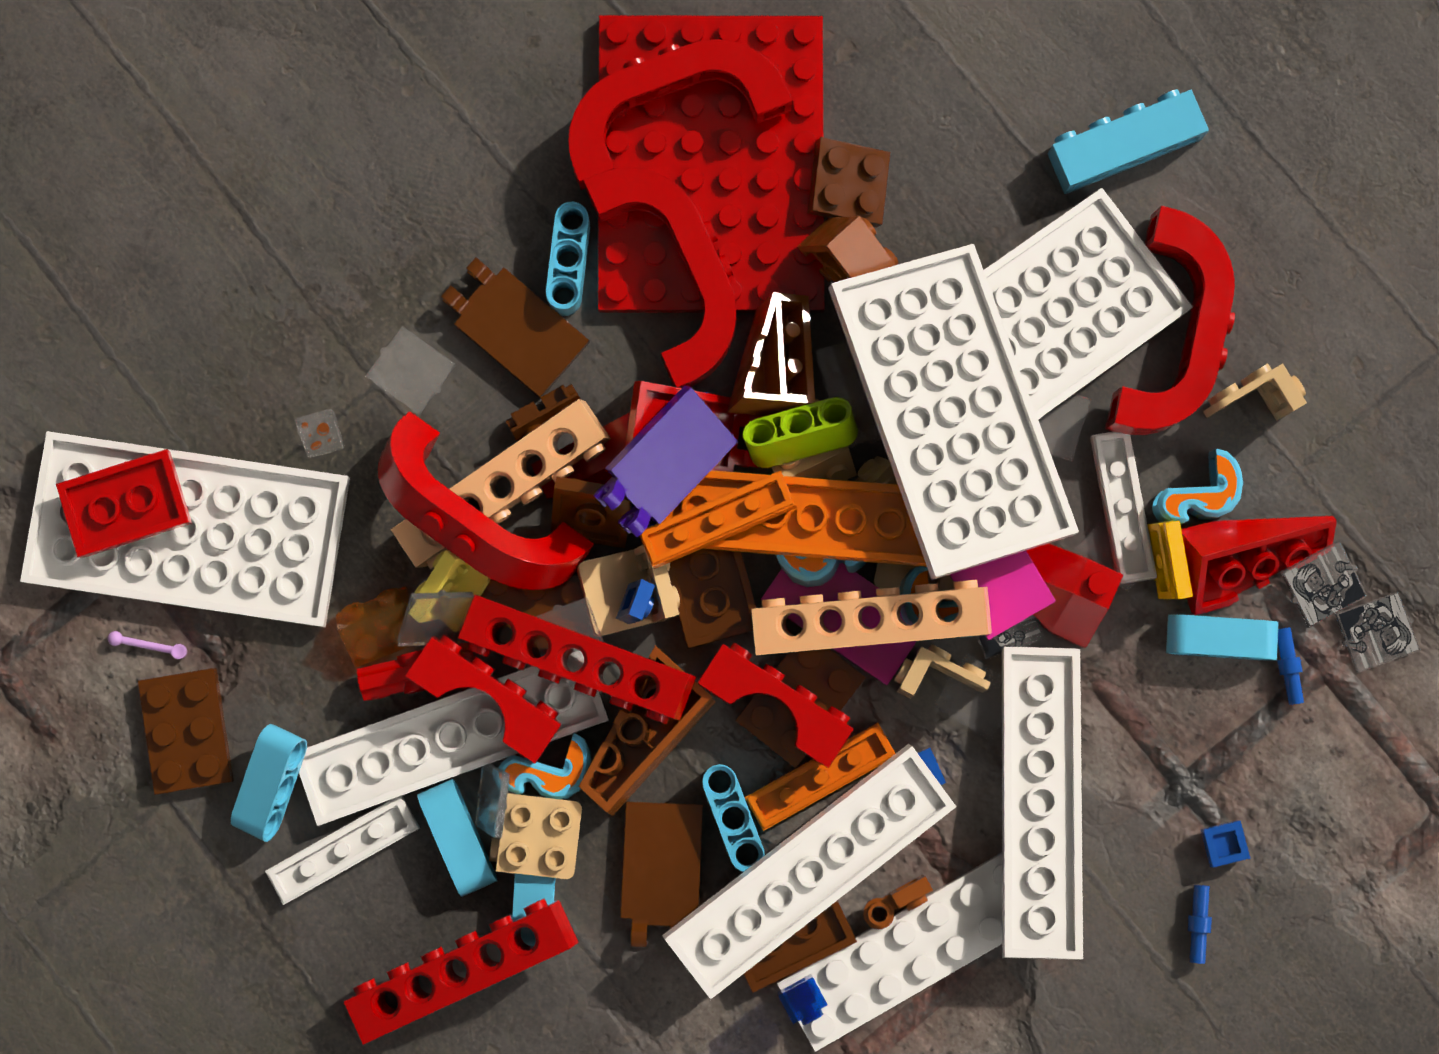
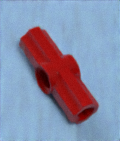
(389, 677)

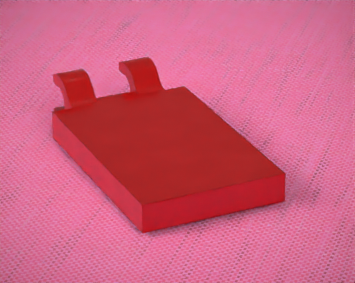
(650, 399)

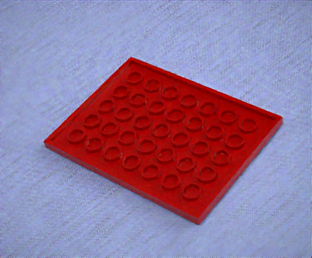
(736, 172)

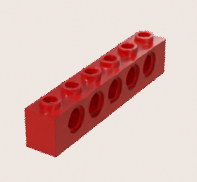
(487, 617)
(376, 1018)

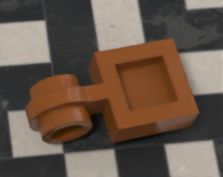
(909, 895)

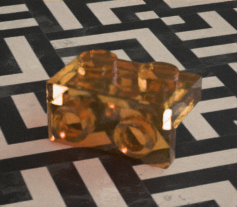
(373, 626)

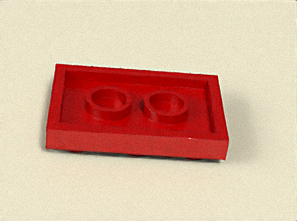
(123, 503)

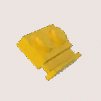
(1170, 560)

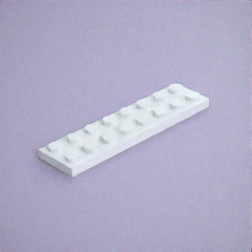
(429, 745)
(1041, 804)
(809, 871)
(908, 955)

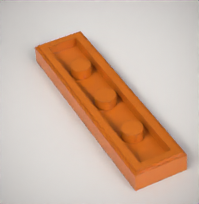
(717, 519)
(814, 781)

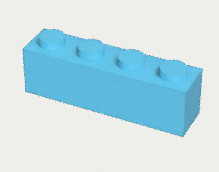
(1127, 141)

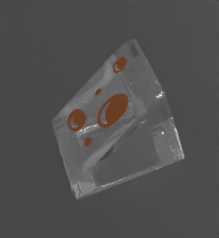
(320, 433)

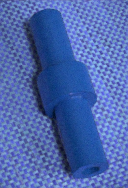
(1290, 666)
(1199, 924)

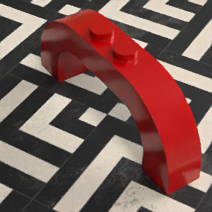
(662, 75)
(647, 191)
(1203, 355)
(463, 528)

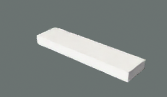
(1123, 506)
(342, 849)

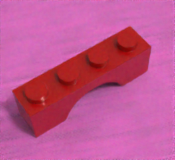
(444, 669)
(818, 731)

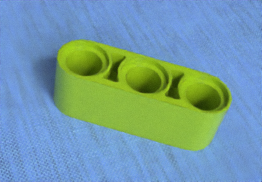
(800, 432)

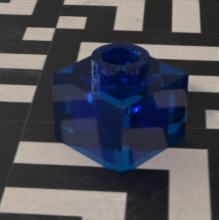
(803, 1000)

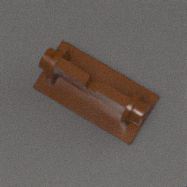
(529, 418)

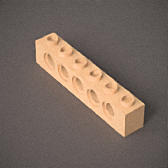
(588, 444)
(773, 637)

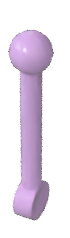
(178, 651)

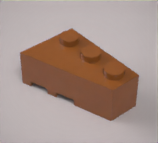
(776, 359)

